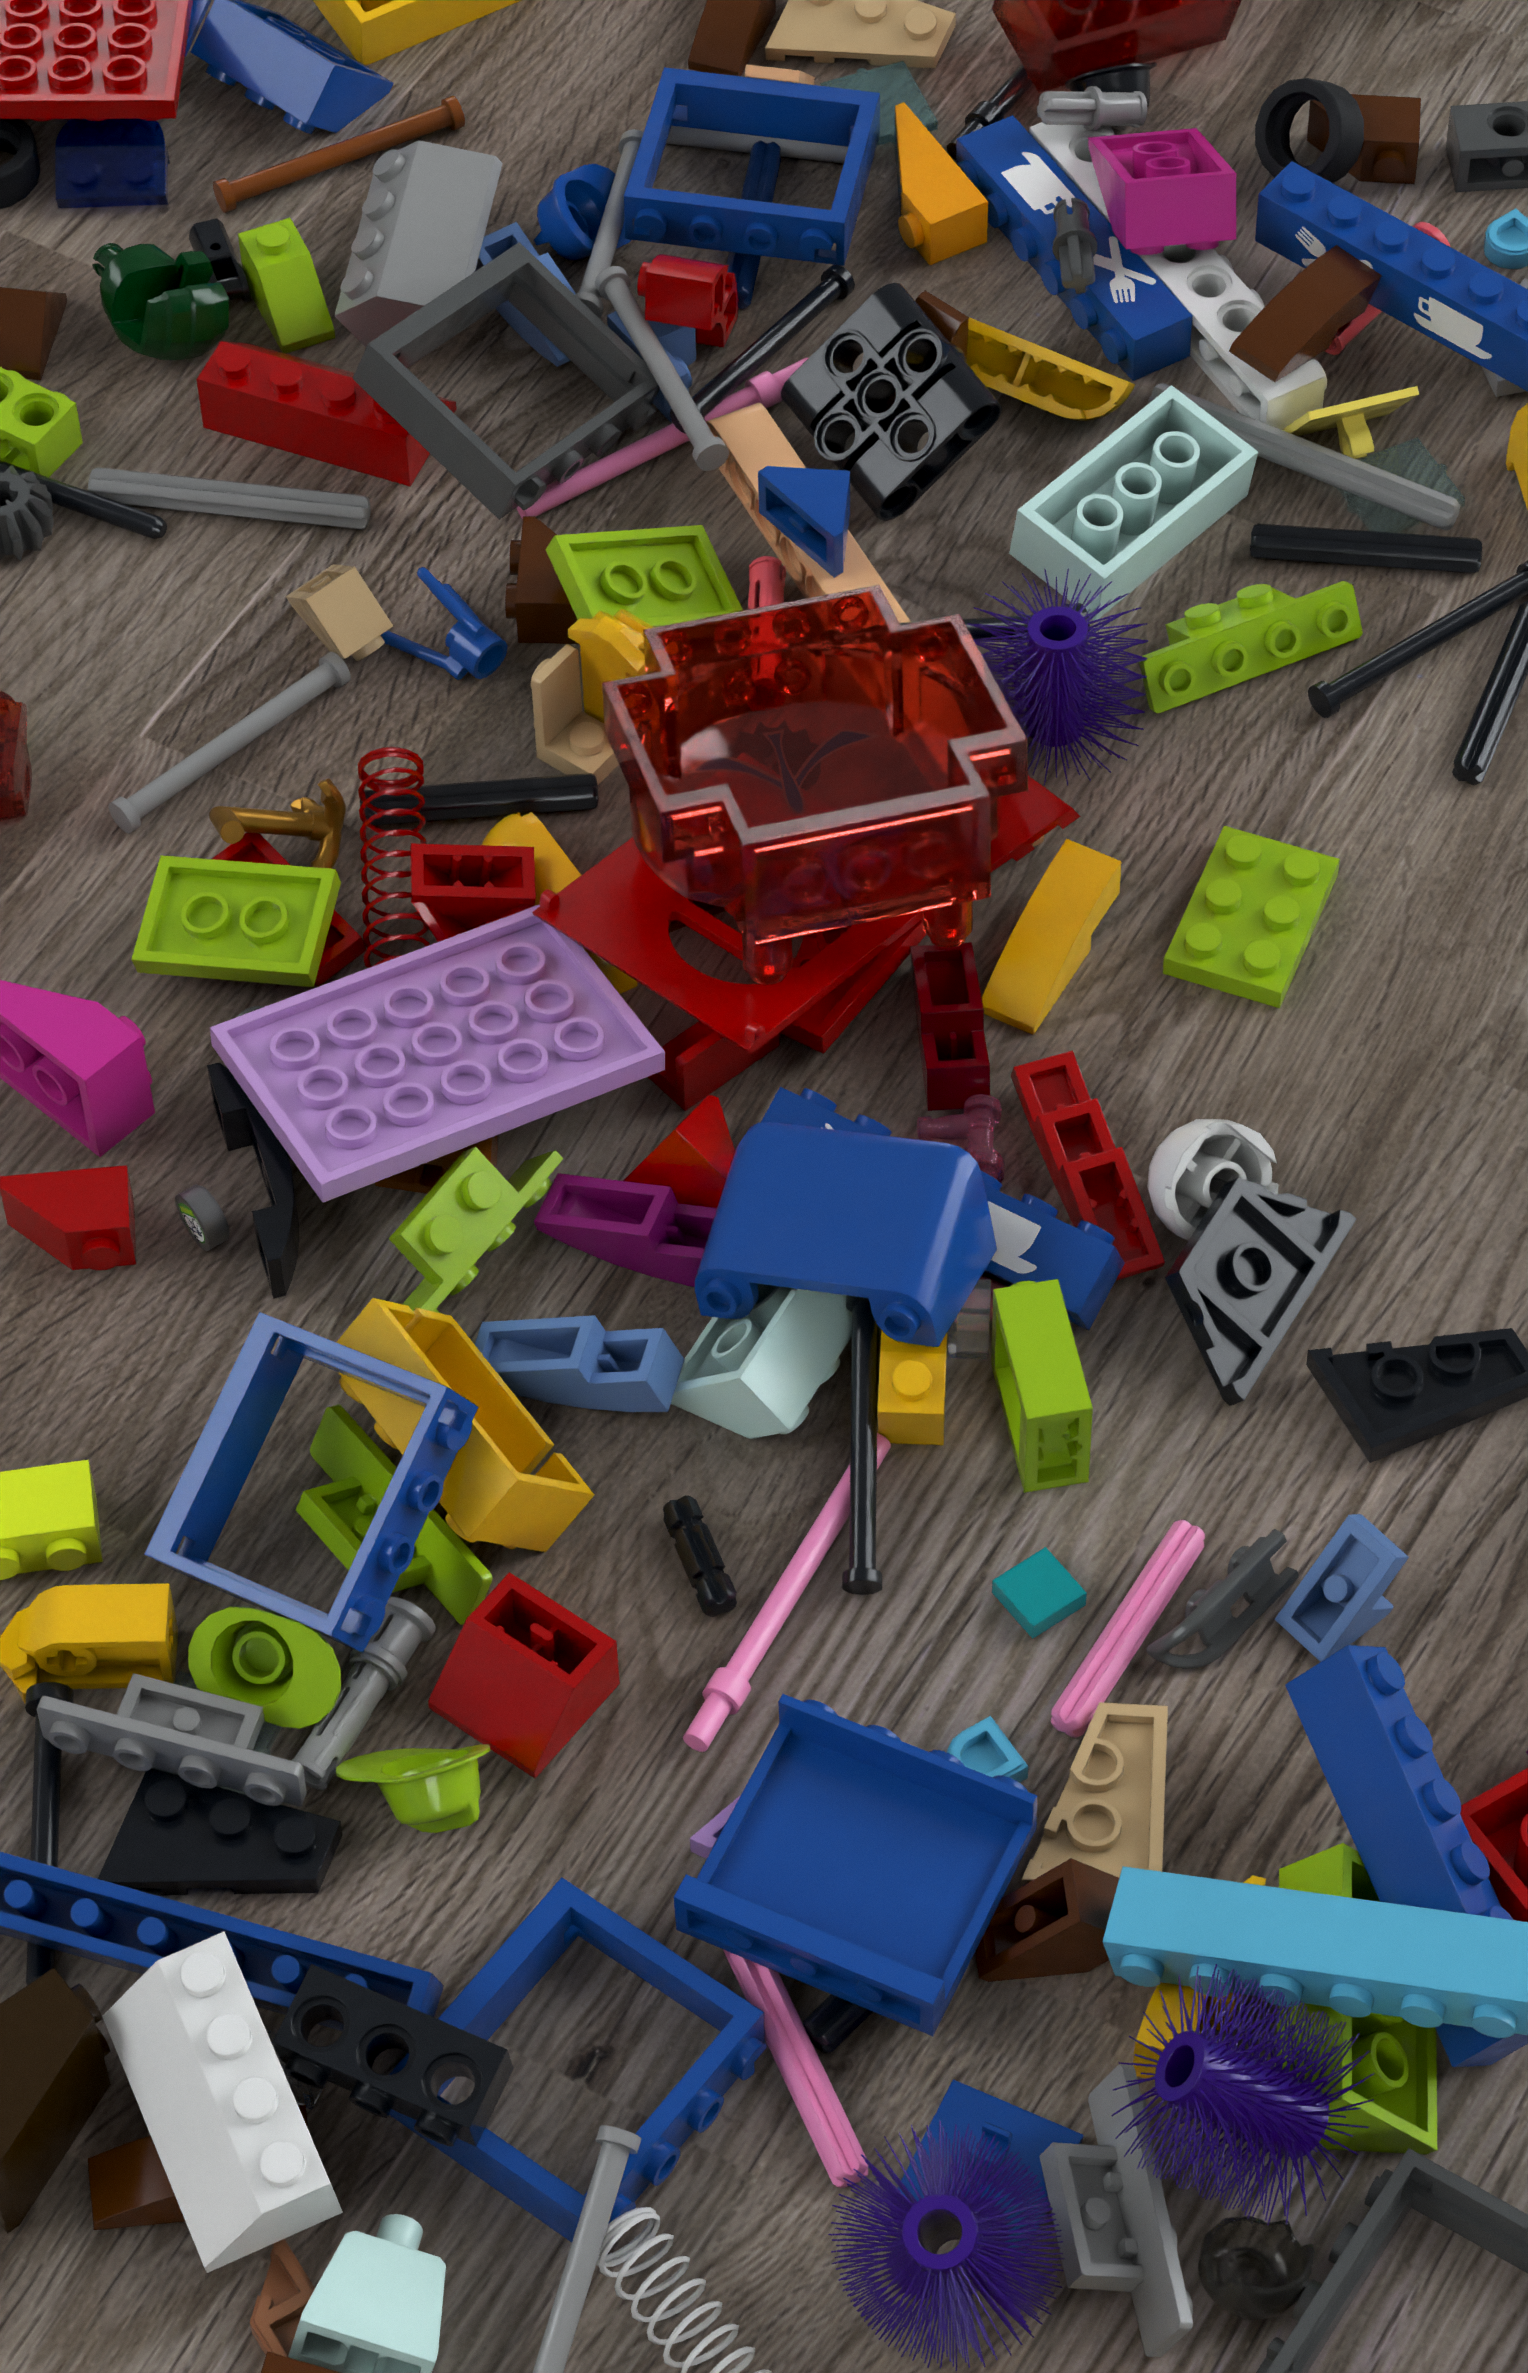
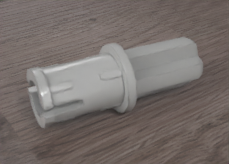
(1092, 108)

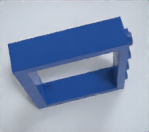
(763, 110)
(232, 1445)
(688, 2107)

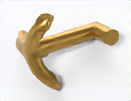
(306, 820)

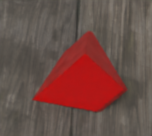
(469, 885)
(692, 1157)

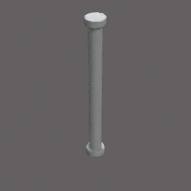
(611, 223)
(708, 450)
(129, 811)
(585, 2247)

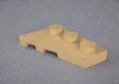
(862, 29)
(1112, 1797)

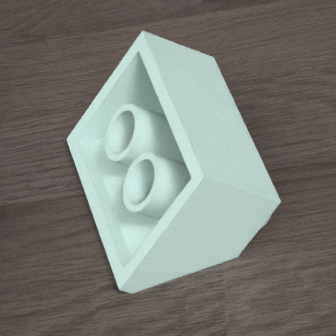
(768, 1365)

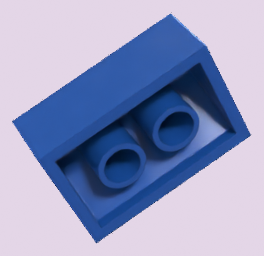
(286, 67)

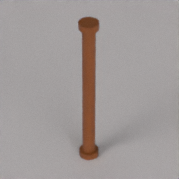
(332, 156)

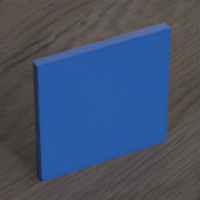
(1013, 2128)

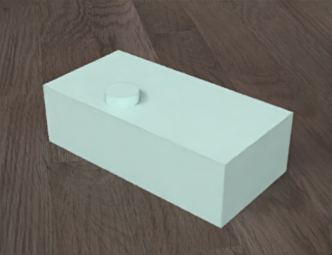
(1133, 501)

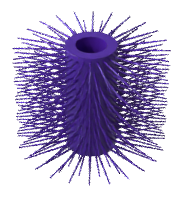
(1058, 671)
(1242, 2095)
(964, 2270)

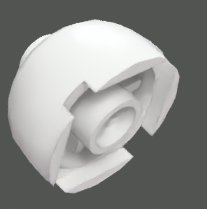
(1197, 1163)

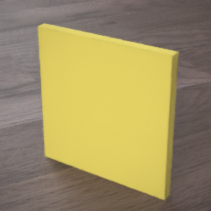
(1350, 419)

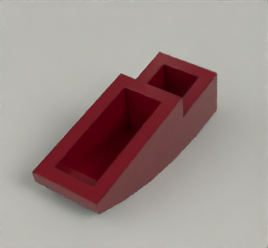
(950, 1025)

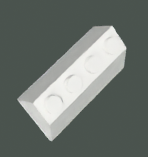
(218, 2104)

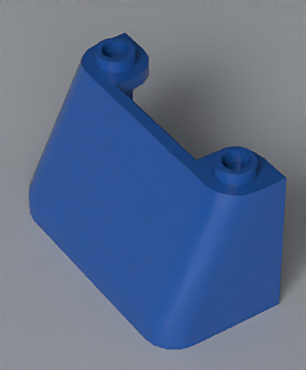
(850, 1220)

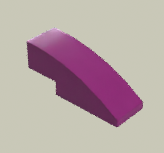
(628, 1225)

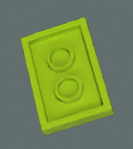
(650, 572)
(1251, 916)
(236, 921)

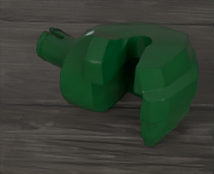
(162, 302)

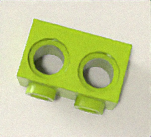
(36, 425)

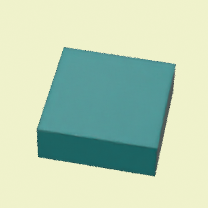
(1039, 1592)

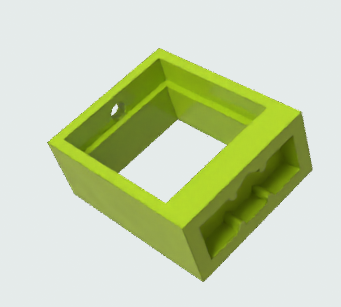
(1041, 1385)

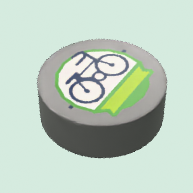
(202, 1217)

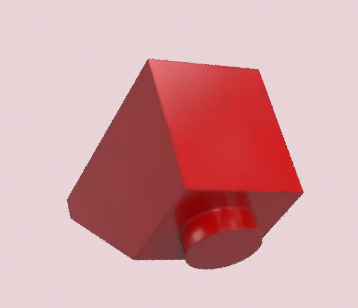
(75, 1215)

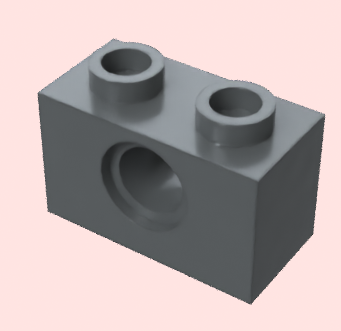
(1488, 146)

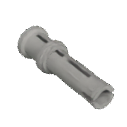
(366, 1683)

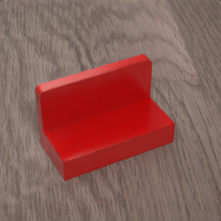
(702, 1062)

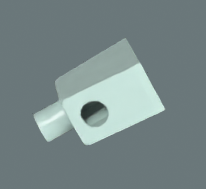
(375, 2304)

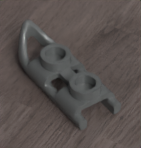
(1209, 1610)

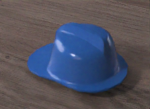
(574, 211)

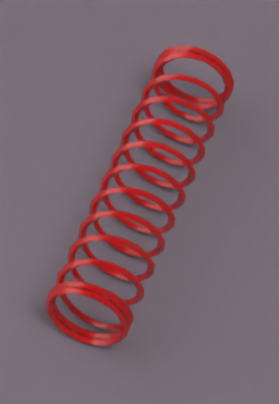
(397, 788)

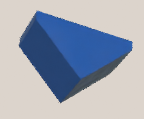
(809, 510)

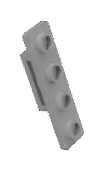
(179, 1732)
(1118, 2217)

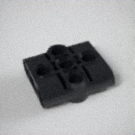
(942, 401)

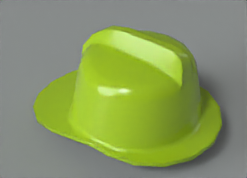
(267, 1664)
(424, 1785)

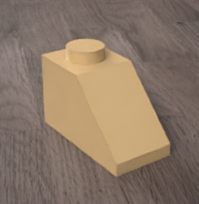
(342, 612)

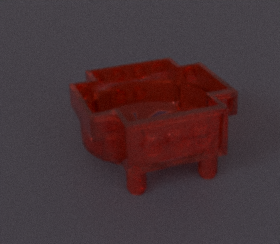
(817, 768)

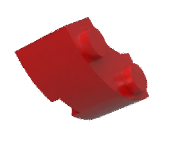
(690, 296)

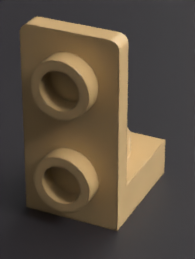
(563, 732)

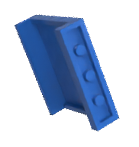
(860, 1864)

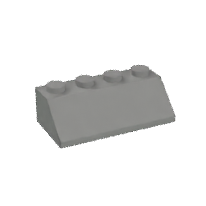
(415, 233)

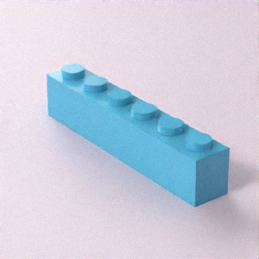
(1321, 1950)

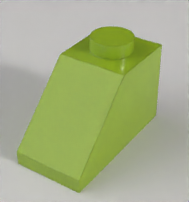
(285, 285)

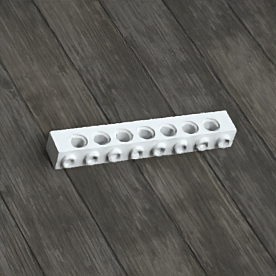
(1210, 292)

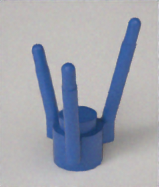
(470, 642)

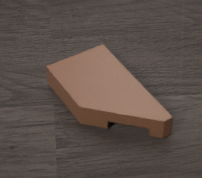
(281, 2301)

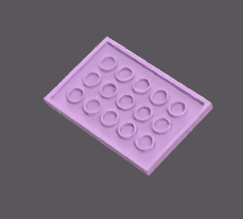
(435, 1051)

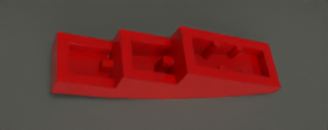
(1083, 1159)

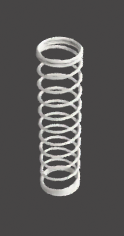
(630, 2254)

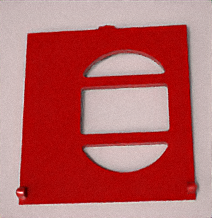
(625, 919)

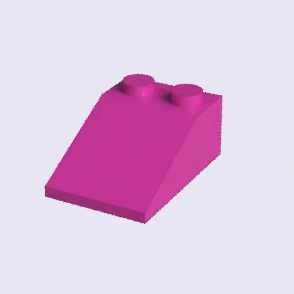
(1165, 190)
(75, 1063)

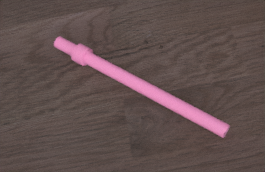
(761, 388)
(731, 1684)

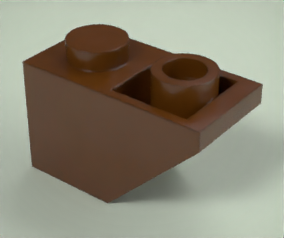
(538, 596)

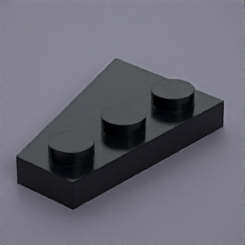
(1419, 1391)
(217, 1839)

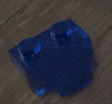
(111, 164)

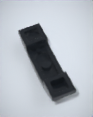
(276, 1225)

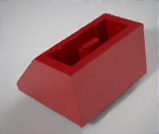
(525, 1675)

